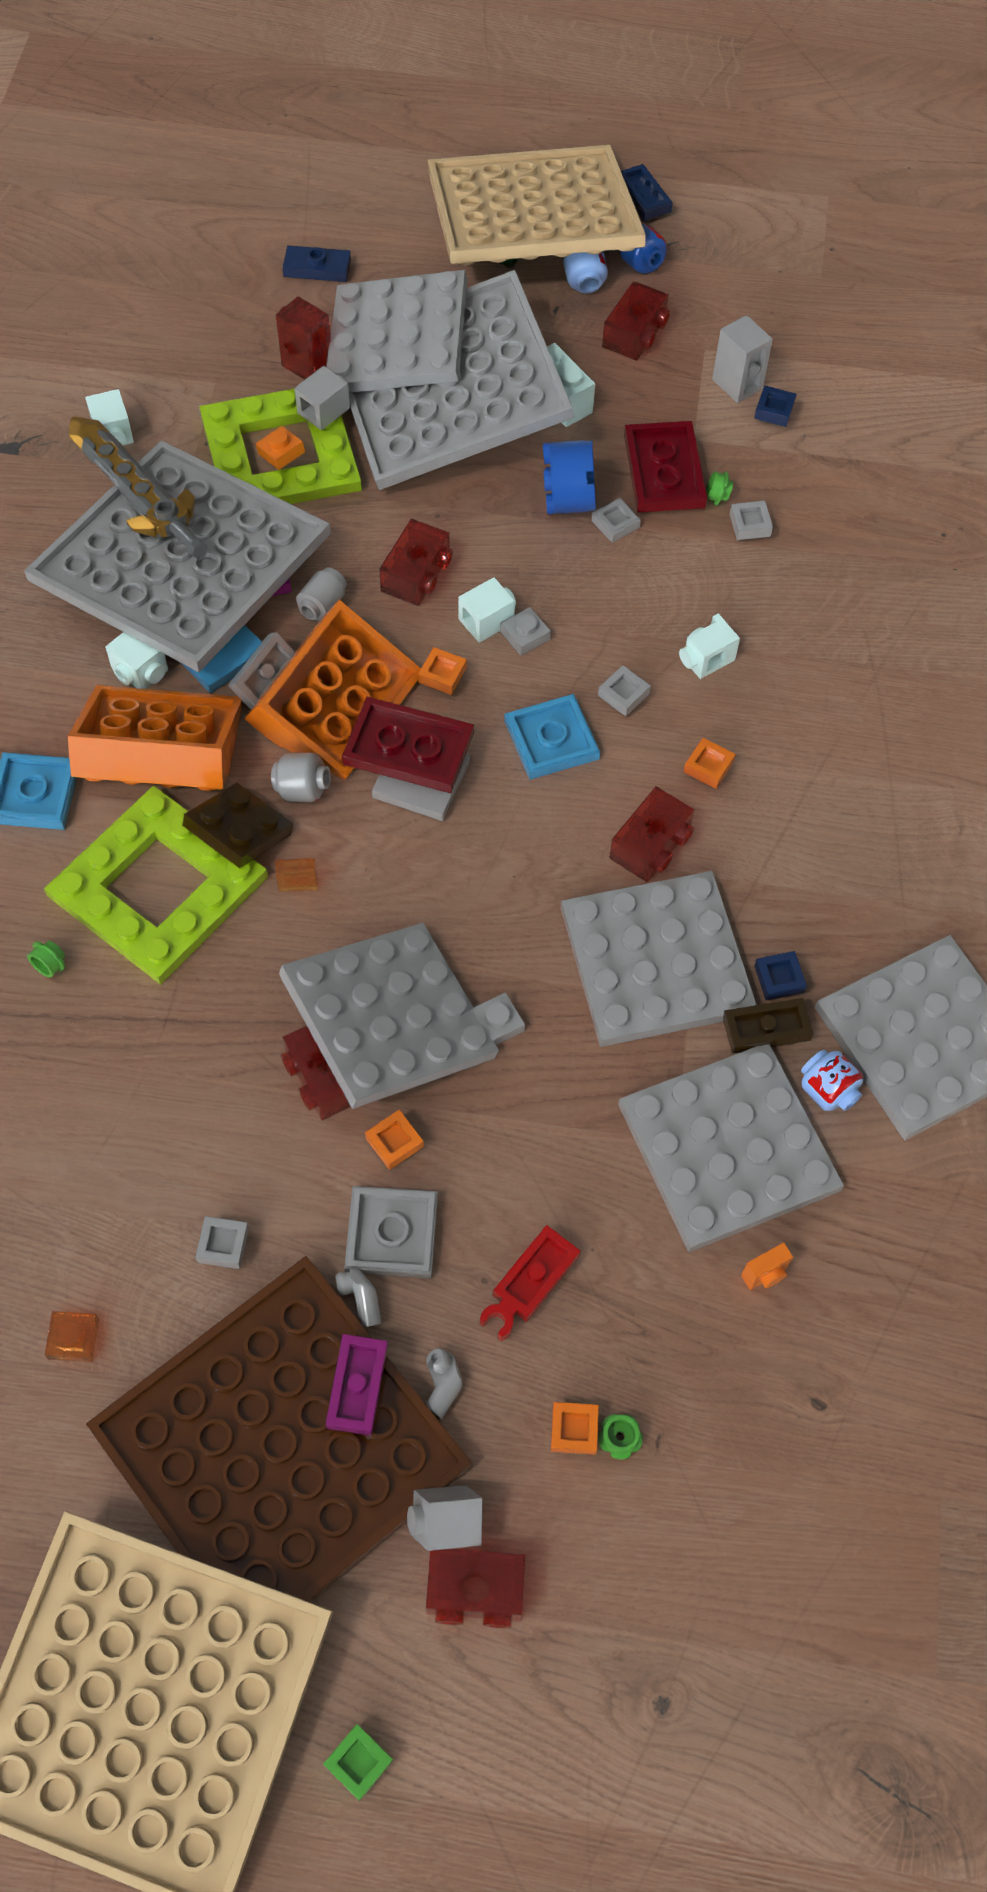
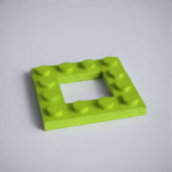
(331, 476)
(153, 949)

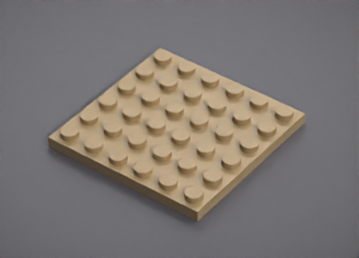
(534, 204)
(148, 1709)

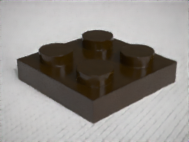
(237, 825)

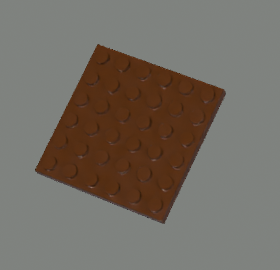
(238, 1449)

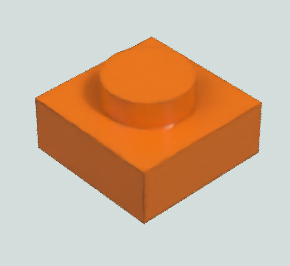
(280, 447)
(442, 671)
(709, 763)
(394, 1139)
(767, 1268)
(574, 1428)

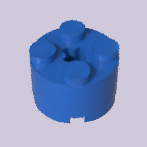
(569, 477)

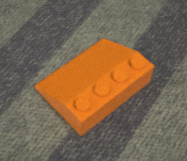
(325, 686)
(155, 737)

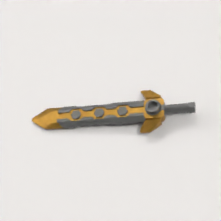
(158, 509)

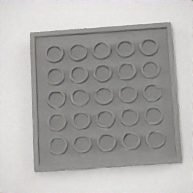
(501, 393)
(160, 589)

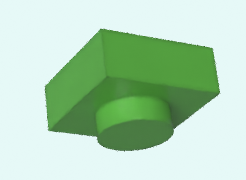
(358, 1762)

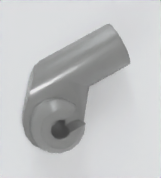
(365, 1295)
(446, 1380)

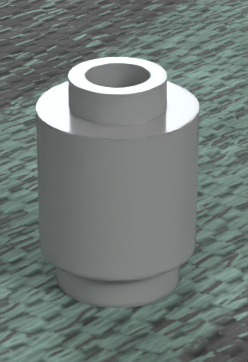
(321, 593)

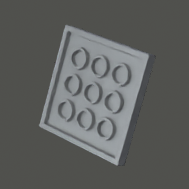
(399, 331)
(656, 958)
(387, 1014)
(916, 1035)
(729, 1146)

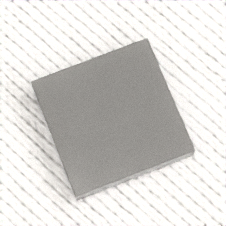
(417, 797)
(391, 1232)

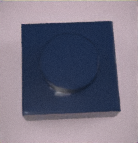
(775, 406)
(780, 975)

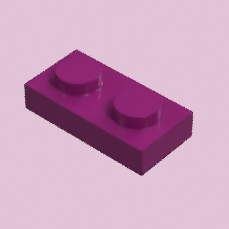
(357, 1385)

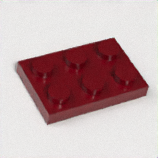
(665, 466)
(408, 744)

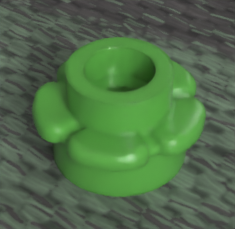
(719, 487)
(47, 958)
(629, 1427)

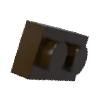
(767, 1024)

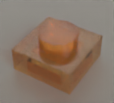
(71, 1336)

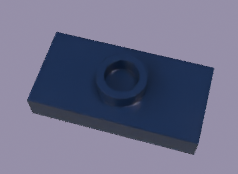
(646, 193)
(316, 263)

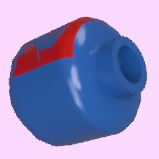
(650, 257)

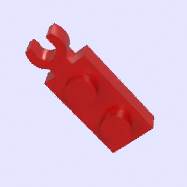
(531, 1279)

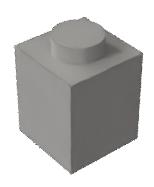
(322, 397)
(446, 1518)

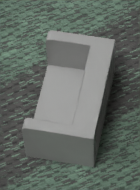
(742, 358)

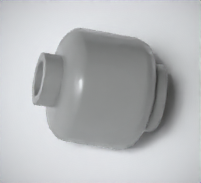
(300, 777)

